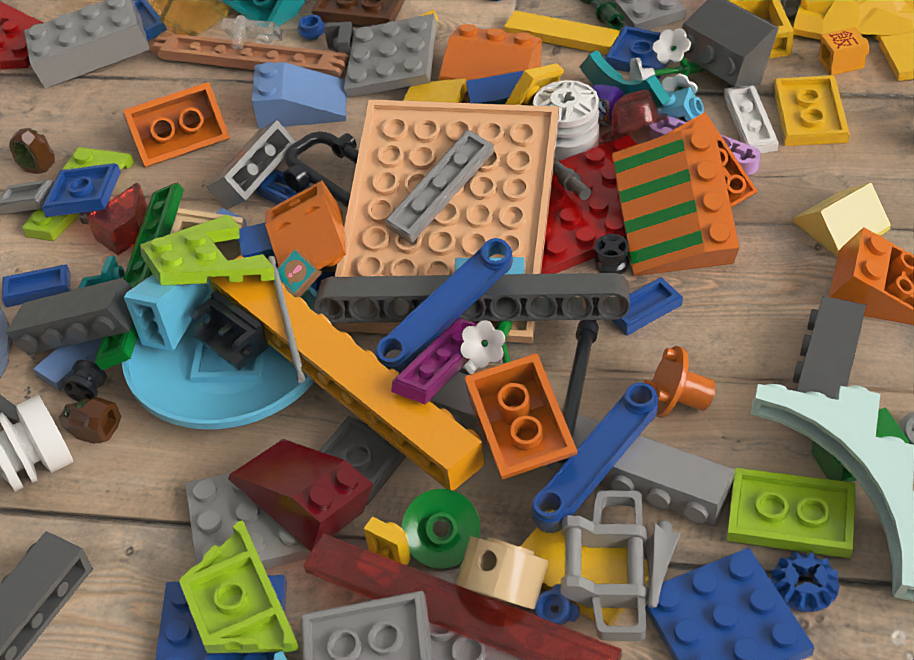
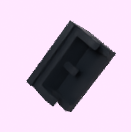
(229, 331)

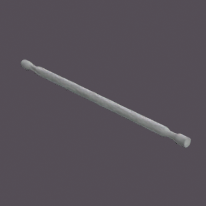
(287, 323)

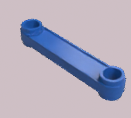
(445, 305)
(595, 457)

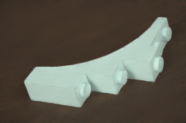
(880, 465)

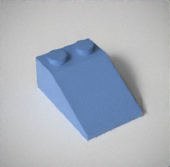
(296, 95)

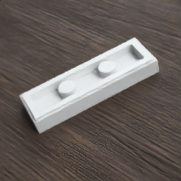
(750, 118)

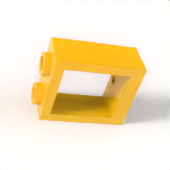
(773, 10)

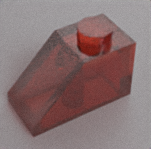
(120, 221)

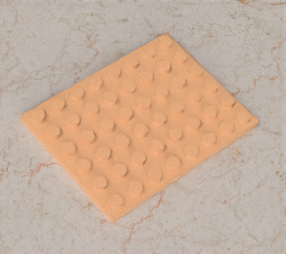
(500, 201)

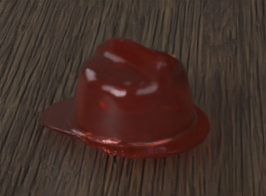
(631, 114)

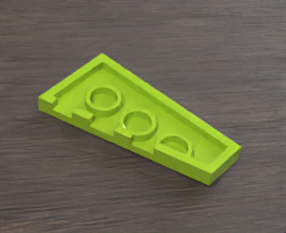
(50, 228)

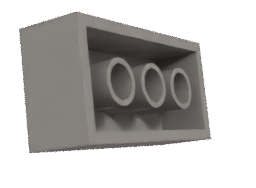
(85, 40)

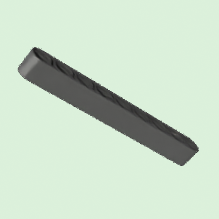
(346, 297)

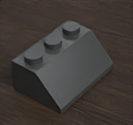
(730, 42)

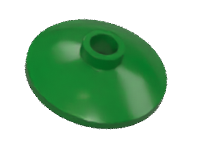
(455, 512)

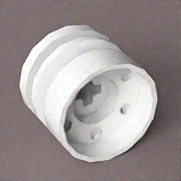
(577, 116)
(30, 441)

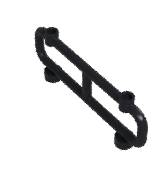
(300, 175)

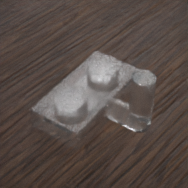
(242, 28)

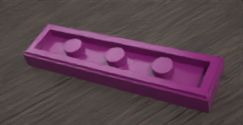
(433, 366)

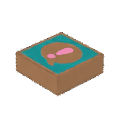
(297, 273)

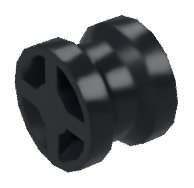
(611, 254)
(84, 380)

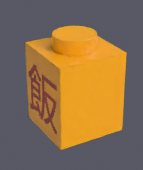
(843, 51)

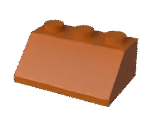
(487, 53)
(176, 124)

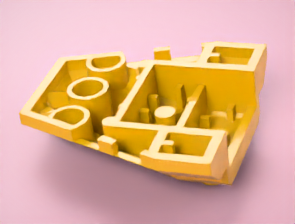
(867, 16)

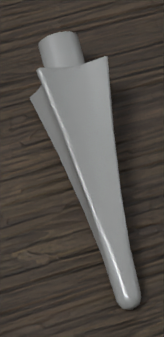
(659, 553)

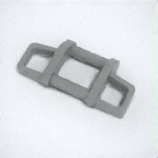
(593, 534)

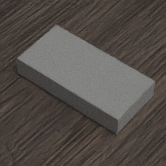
(25, 196)

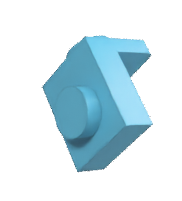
(683, 104)

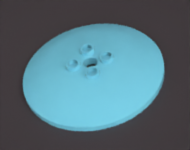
(206, 392)

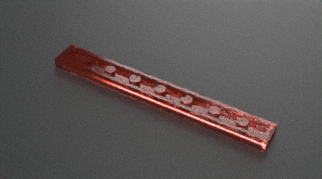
(454, 606)

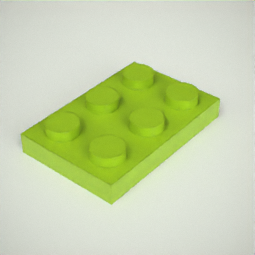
(792, 512)

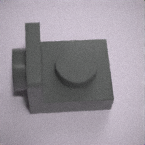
(339, 36)

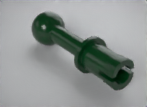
(607, 13)

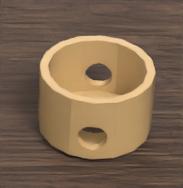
(502, 571)

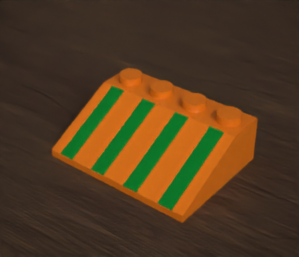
(675, 203)

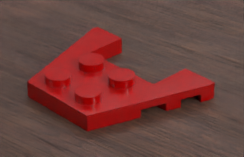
(12, 37)

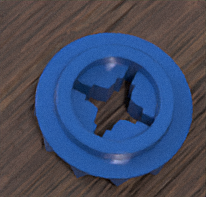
(806, 596)

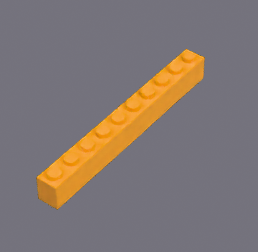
(360, 382)

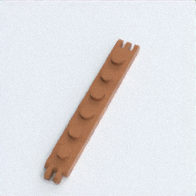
(219, 53)

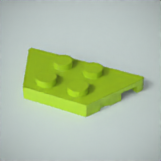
(236, 600)

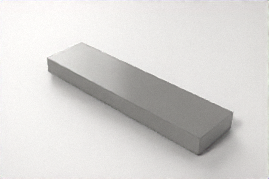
(439, 186)

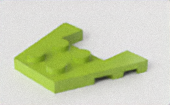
(192, 255)

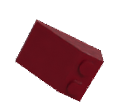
(304, 490)

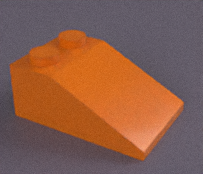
(519, 416)

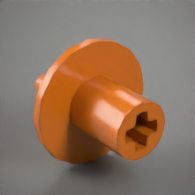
(677, 384)

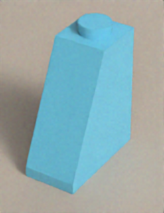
(163, 311)

